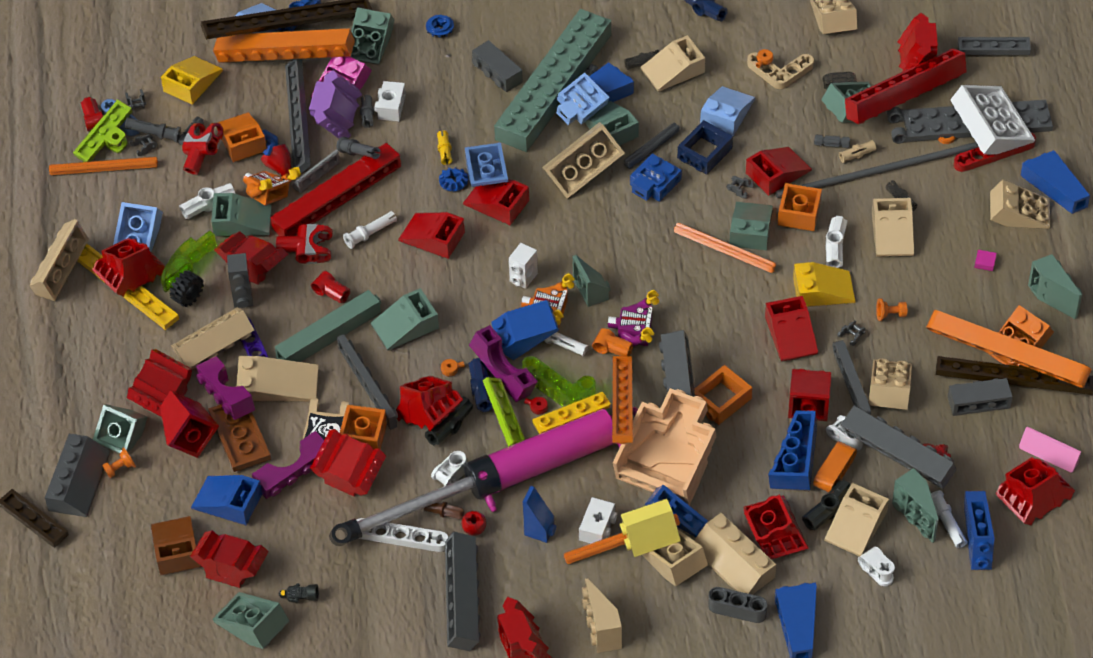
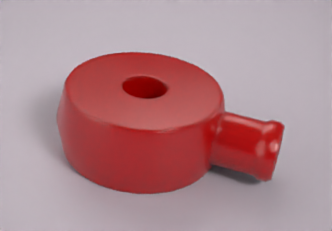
(537, 405)

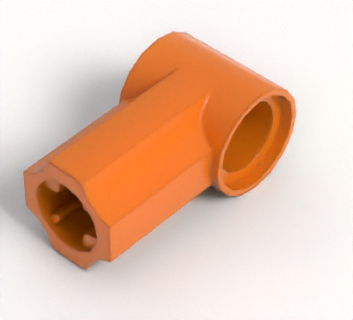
(608, 342)

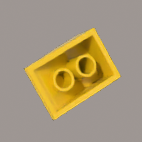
(822, 284)

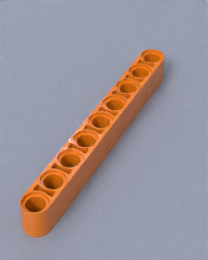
(1009, 348)

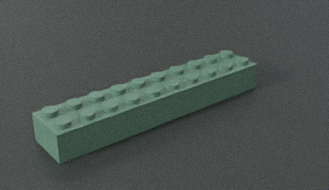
(559, 68)

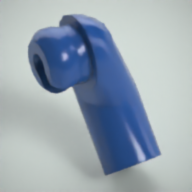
(271, 138)

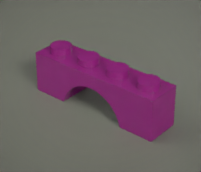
(488, 348)
(234, 400)
(276, 478)

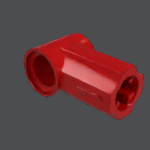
(91, 112)
(326, 284)

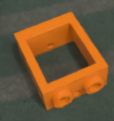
(732, 382)

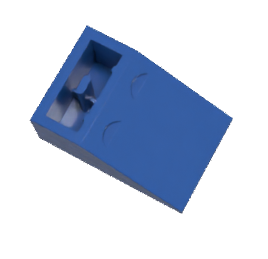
(229, 497)

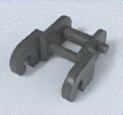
(129, 101)
(142, 140)
(742, 182)
(846, 329)

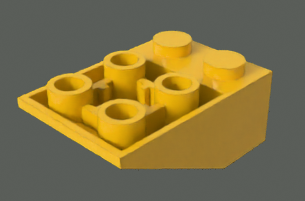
(189, 78)

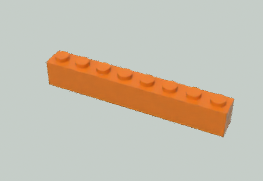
(284, 45)

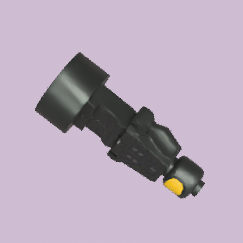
(295, 593)

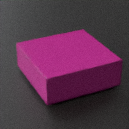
(985, 260)

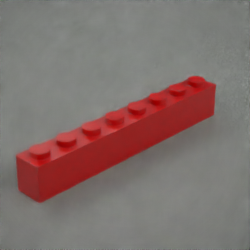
(905, 86)
(335, 191)

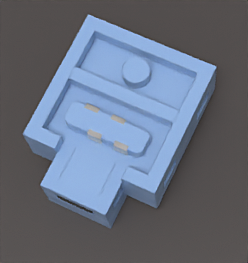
(581, 100)

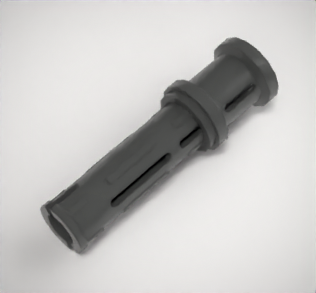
(161, 130)
(353, 147)

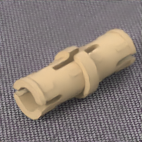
(867, 148)

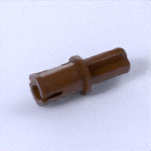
(445, 509)

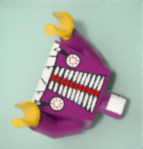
(636, 321)

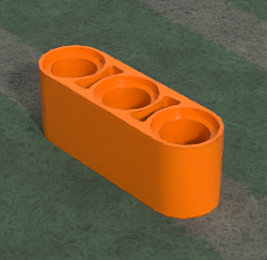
(834, 466)

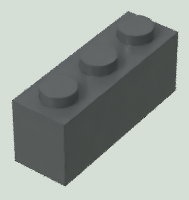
(497, 66)
(240, 280)
(979, 396)

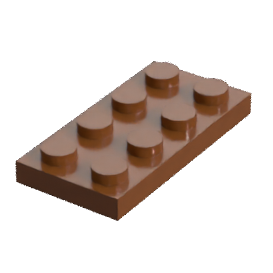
(240, 439)

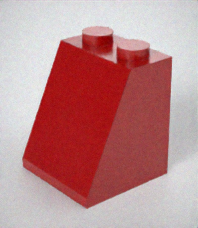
(810, 392)
(186, 424)

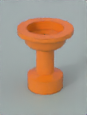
(883, 309)
(125, 459)

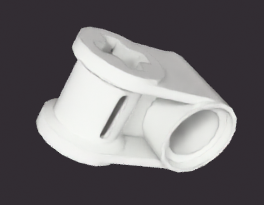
(836, 433)
(448, 470)
(877, 566)

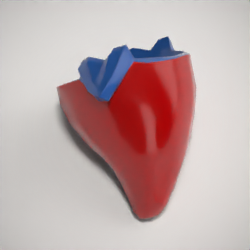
(277, 159)

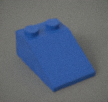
(525, 328)

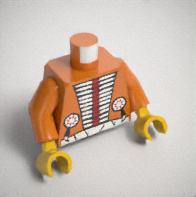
(269, 187)
(555, 294)

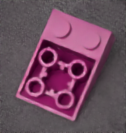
(350, 69)

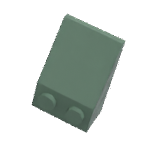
(837, 93)
(751, 225)
(252, 619)

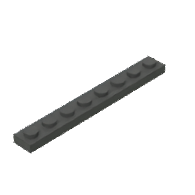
(297, 115)

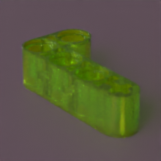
(556, 386)

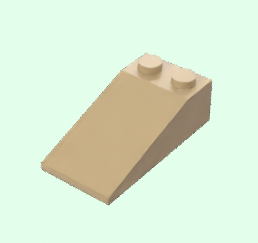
(277, 379)
(678, 560)

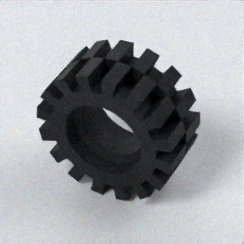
(186, 288)

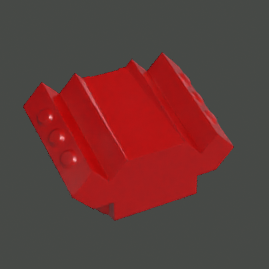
(918, 42)
(260, 254)
(127, 266)
(156, 380)
(427, 401)
(347, 463)
(1033, 490)
(775, 527)
(228, 558)
(519, 632)

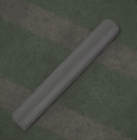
(651, 145)

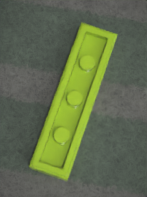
(503, 410)

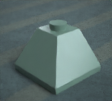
(589, 282)
(119, 428)

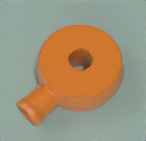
(764, 57)
(450, 367)

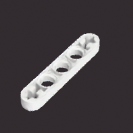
(409, 539)

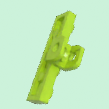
(105, 133)

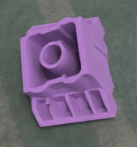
(335, 104)

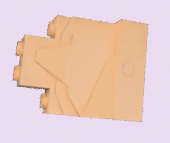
(668, 446)

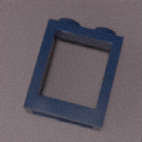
(711, 134)

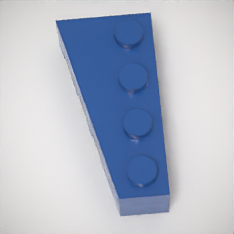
(795, 460)

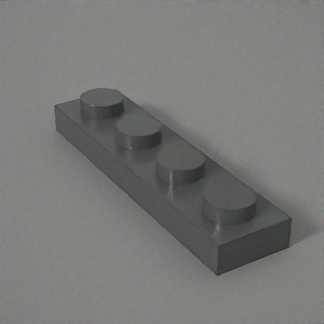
(994, 45)

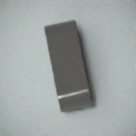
(727, 606)

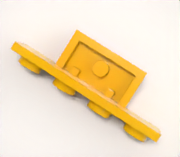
(571, 412)

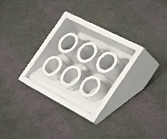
(991, 118)

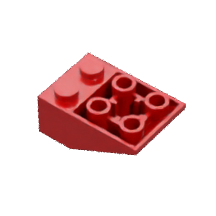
(774, 168)
(499, 200)
(434, 232)
(791, 328)

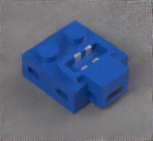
(654, 178)

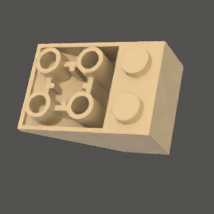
(834, 15)
(674, 64)
(1018, 207)
(893, 227)
(890, 384)
(857, 519)
(601, 619)

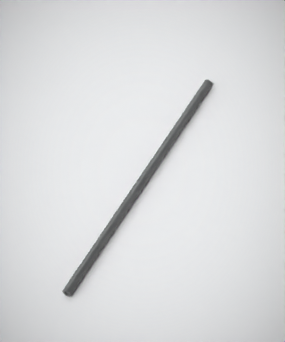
(887, 167)

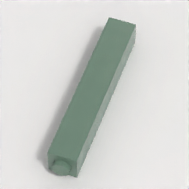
(329, 328)

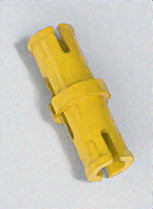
(444, 147)

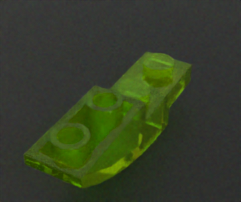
(185, 256)

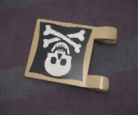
(322, 421)

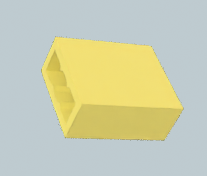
(649, 528)

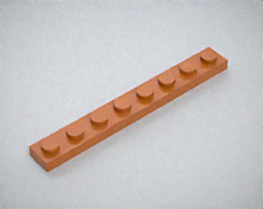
(622, 400)

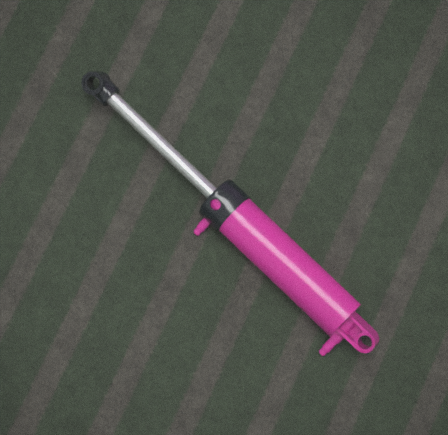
(503, 469)

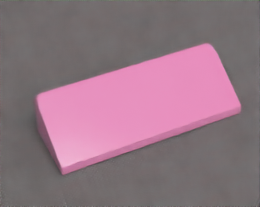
(1050, 449)

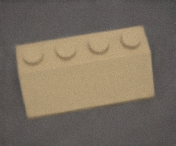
(583, 160)
(59, 260)
(213, 337)
(735, 556)

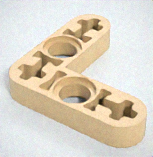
(782, 74)

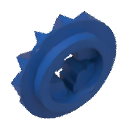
(442, 21)
(448, 183)

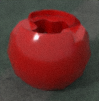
(473, 517)

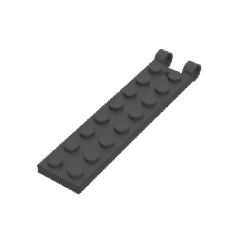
(946, 121)

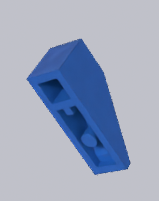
(537, 517)
(689, 519)

